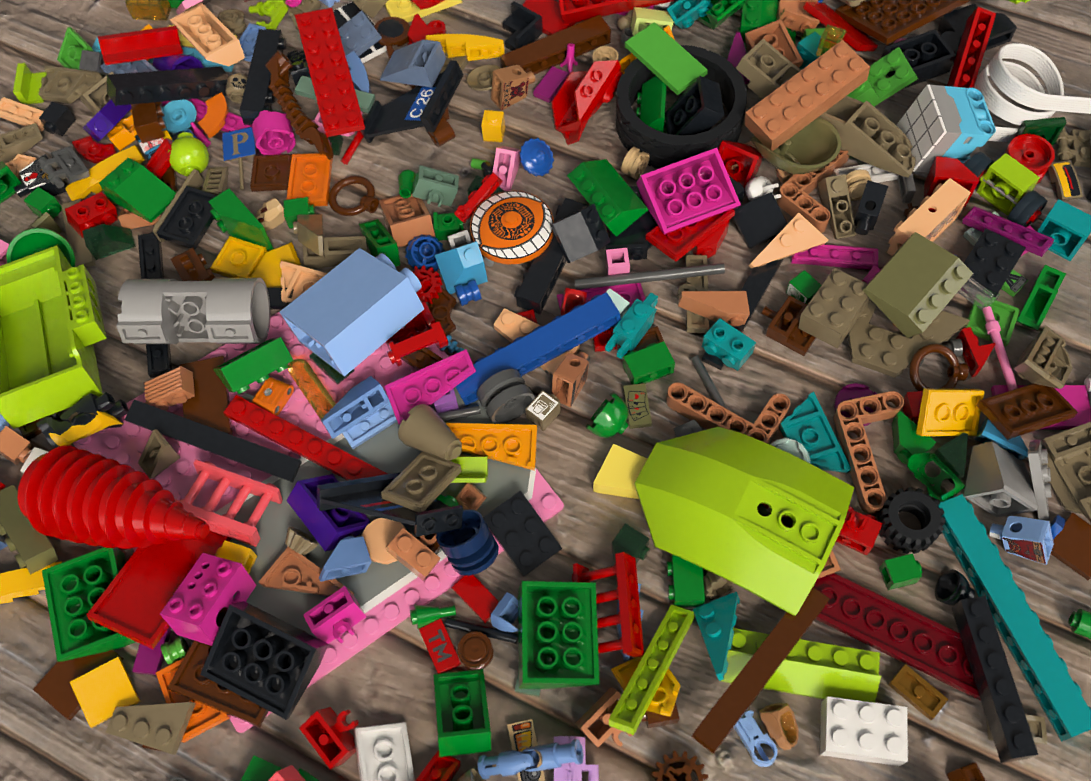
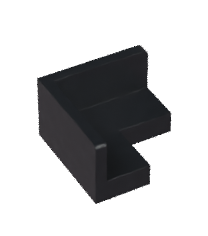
(524, 25)

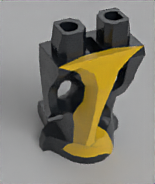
(83, 419)

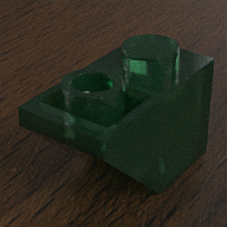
(631, 542)

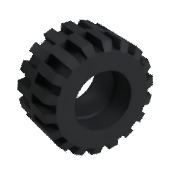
(919, 505)

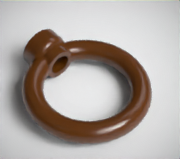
(367, 203)
(955, 371)

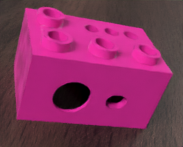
(202, 595)

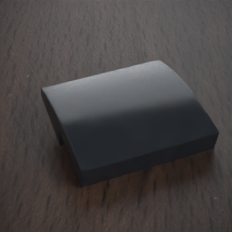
(759, 220)

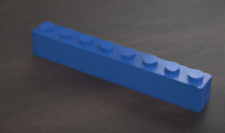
(544, 343)

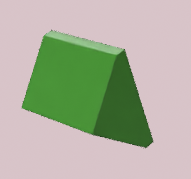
(71, 49)

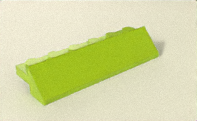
(812, 668)

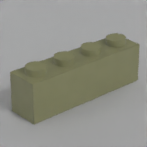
(32, 547)

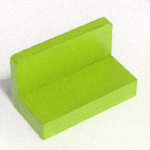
(27, 85)
(473, 469)

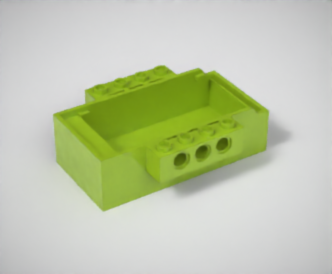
(47, 336)

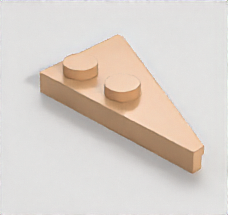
(795, 237)

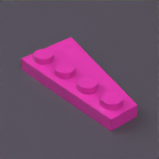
(428, 384)

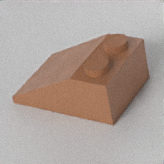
(406, 218)

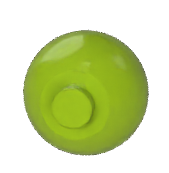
(188, 154)

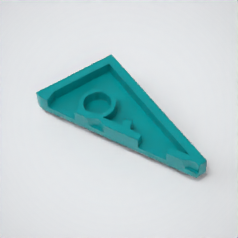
(716, 626)

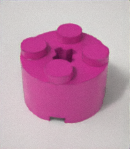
(273, 133)

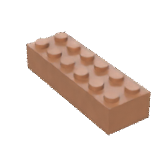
(807, 95)

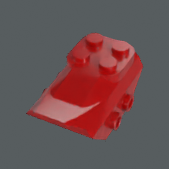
(582, 97)

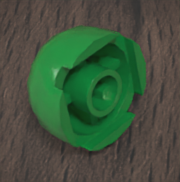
(610, 418)

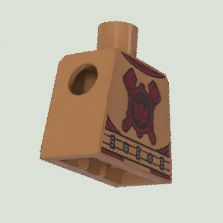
(510, 85)

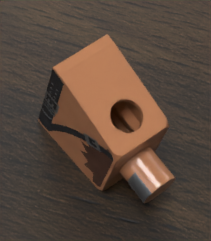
(572, 371)

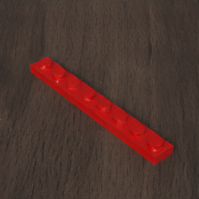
(299, 440)

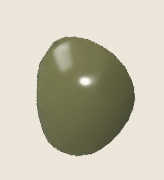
(806, 150)

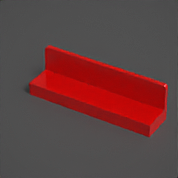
(140, 45)

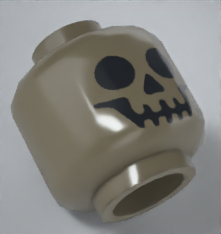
(235, 87)

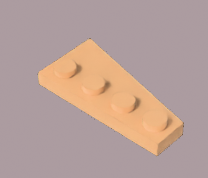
(513, 326)

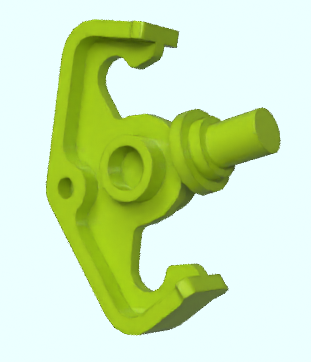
(272, 8)

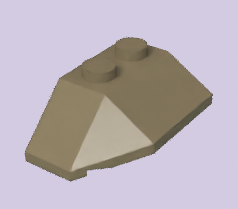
(1045, 360)

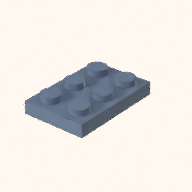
(358, 34)

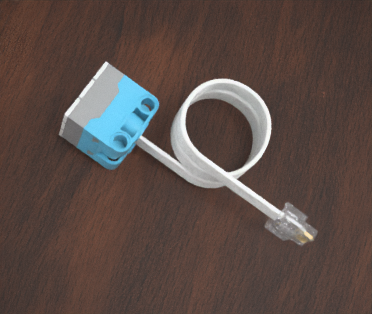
(957, 119)

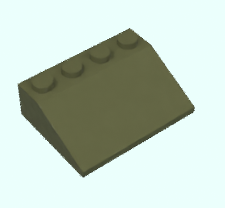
(917, 284)

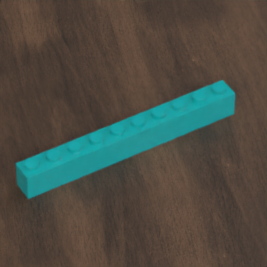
(1015, 620)

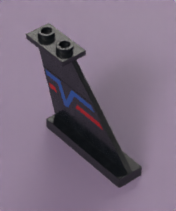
(365, 497)

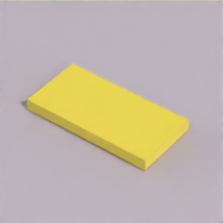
(406, 9)

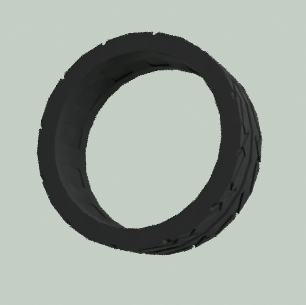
(669, 148)

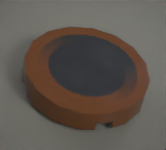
(393, 31)

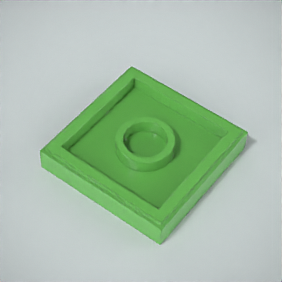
(1003, 313)

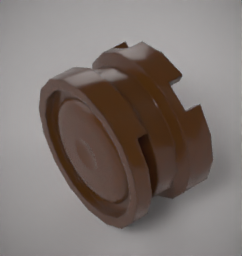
(475, 650)

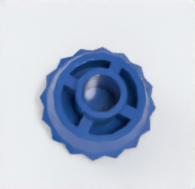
(536, 157)
(422, 251)

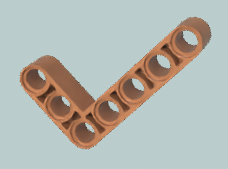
(795, 194)
(727, 418)
(861, 444)

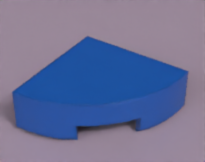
(1057, 525)

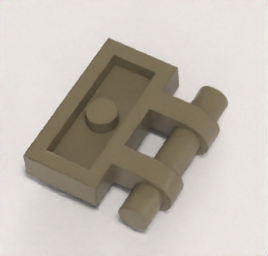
(1080, 147)

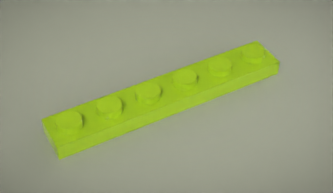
(651, 670)

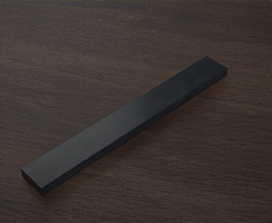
(152, 268)
(755, 287)
(213, 441)

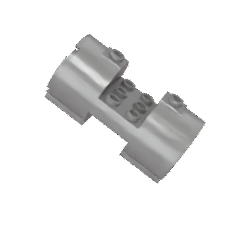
(194, 311)

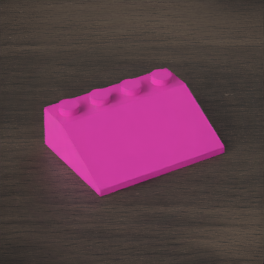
(688, 191)

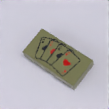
(638, 406)

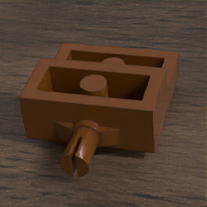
(785, 326)

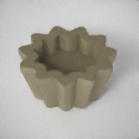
(300, 541)
(716, 586)

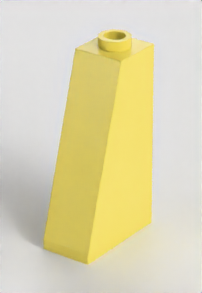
(619, 473)

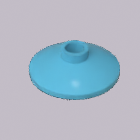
(179, 115)

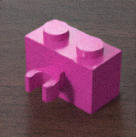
(335, 616)

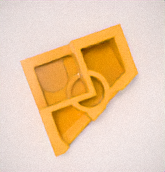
(123, 132)

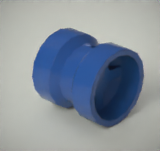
(468, 292)

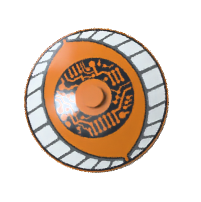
(512, 227)

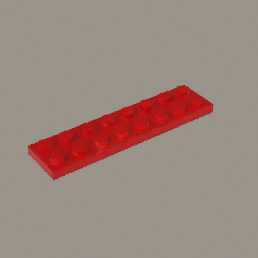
(329, 72)

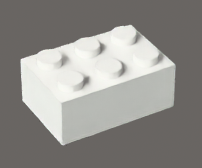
(864, 731)

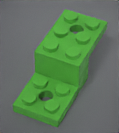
(877, 86)

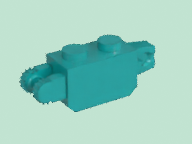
(633, 325)

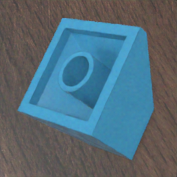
(461, 266)
(990, 433)

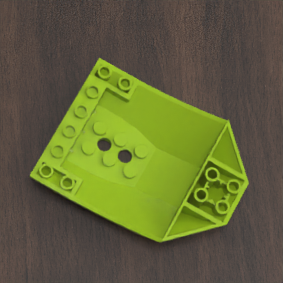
(704, 503)

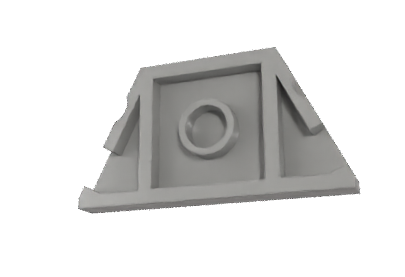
(1040, 476)

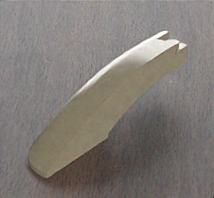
(861, 126)

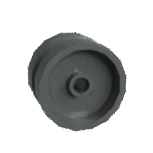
(505, 396)

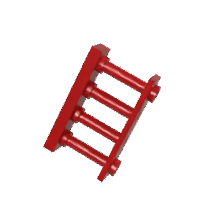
(628, 596)

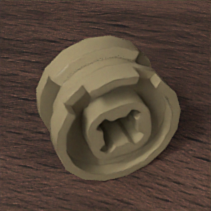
(233, 20)

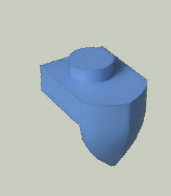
(505, 614)

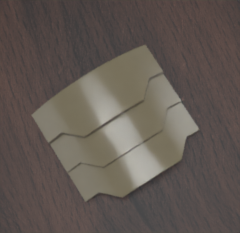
(1071, 468)

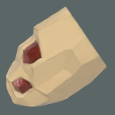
(270, 214)

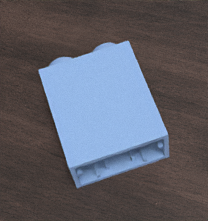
(354, 309)

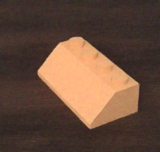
(209, 35)

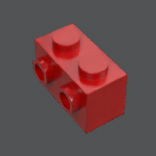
(91, 212)

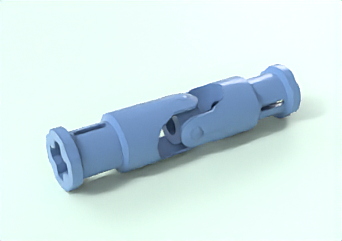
(513, 761)

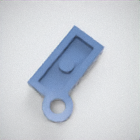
(248, 40)

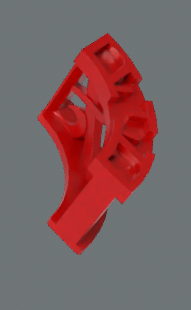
(423, 332)

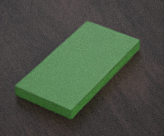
(665, 58)

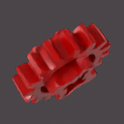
(430, 282)

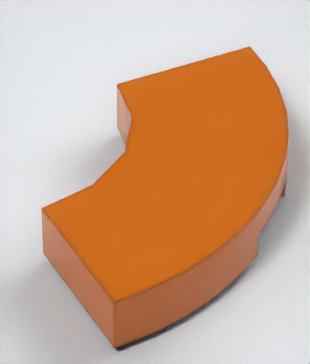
(215, 117)

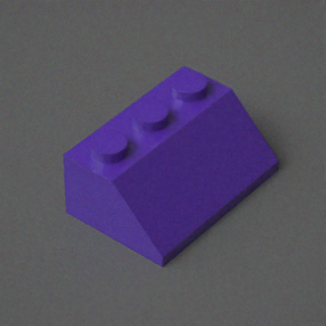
(326, 525)

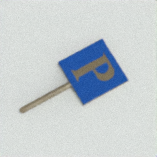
(239, 145)

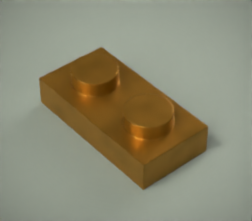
(918, 692)

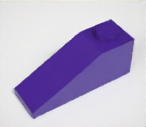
(106, 120)

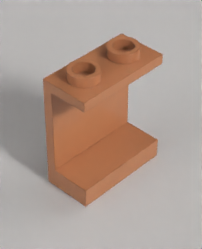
(795, 16)

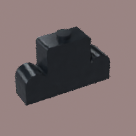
(954, 22)

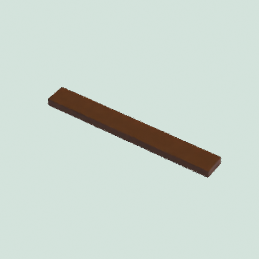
(757, 673)

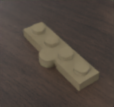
(695, 322)

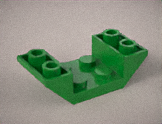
(720, 12)

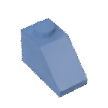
(347, 559)

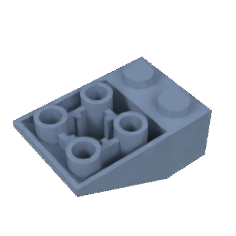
(415, 64)

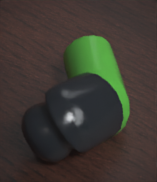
(482, 165)

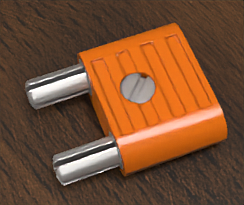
(272, 395)

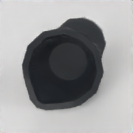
(952, 588)

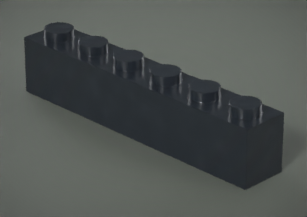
(166, 85)
(257, 94)
(545, 268)
(994, 680)

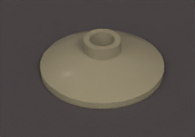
(481, 77)

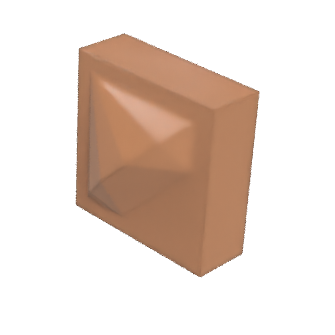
(470, 497)

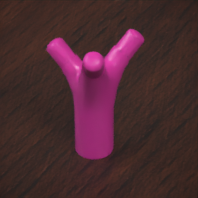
(569, 60)
(199, 133)

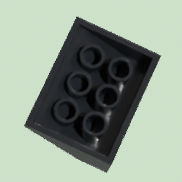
(263, 658)

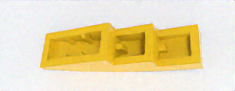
(472, 46)
(82, 188)
(20, 583)

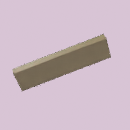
(81, 252)

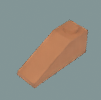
(726, 305)

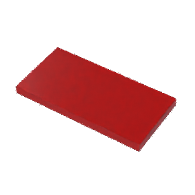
(146, 585)

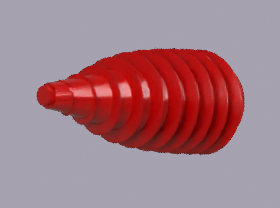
(101, 502)

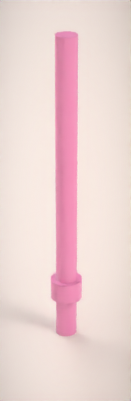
(993, 329)

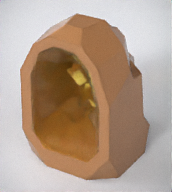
(780, 724)

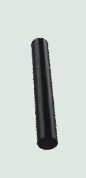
(488, 631)

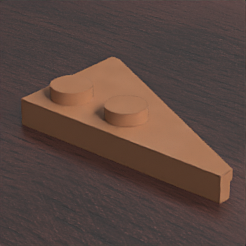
(298, 574)

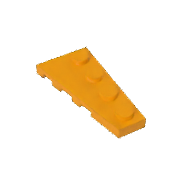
(500, 442)

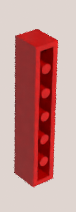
(971, 48)

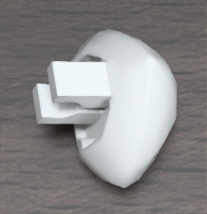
(758, 187)

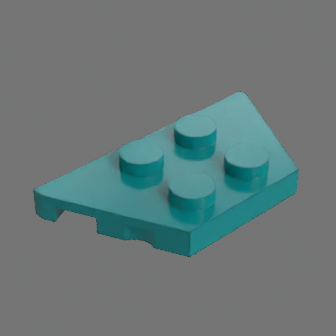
(811, 429)

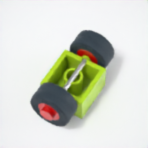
(1008, 187)

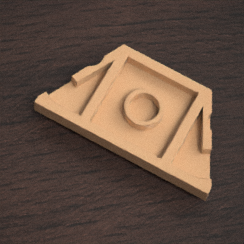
(297, 278)

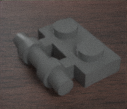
(69, 164)

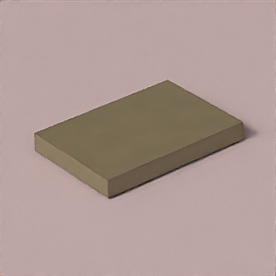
(421, 482)

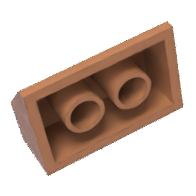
(778, 37)

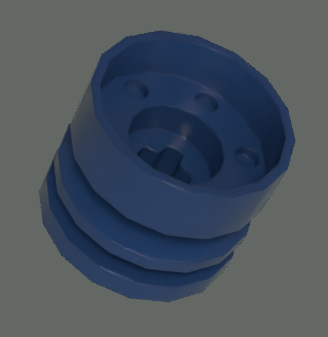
(470, 547)

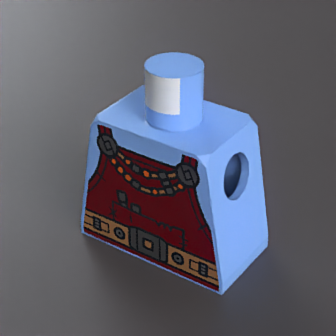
(1025, 538)

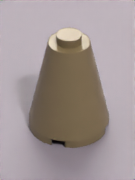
(429, 433)

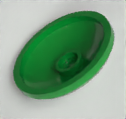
(37, 240)

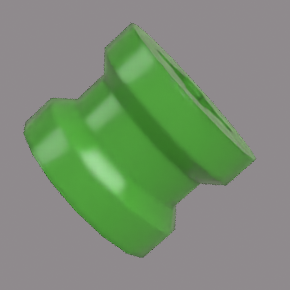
(175, 650)

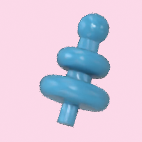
(452, 346)

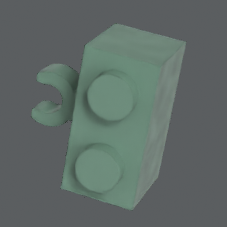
(435, 186)

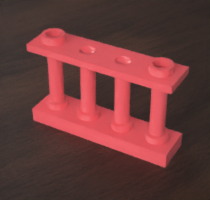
(225, 523)

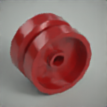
(1032, 152)

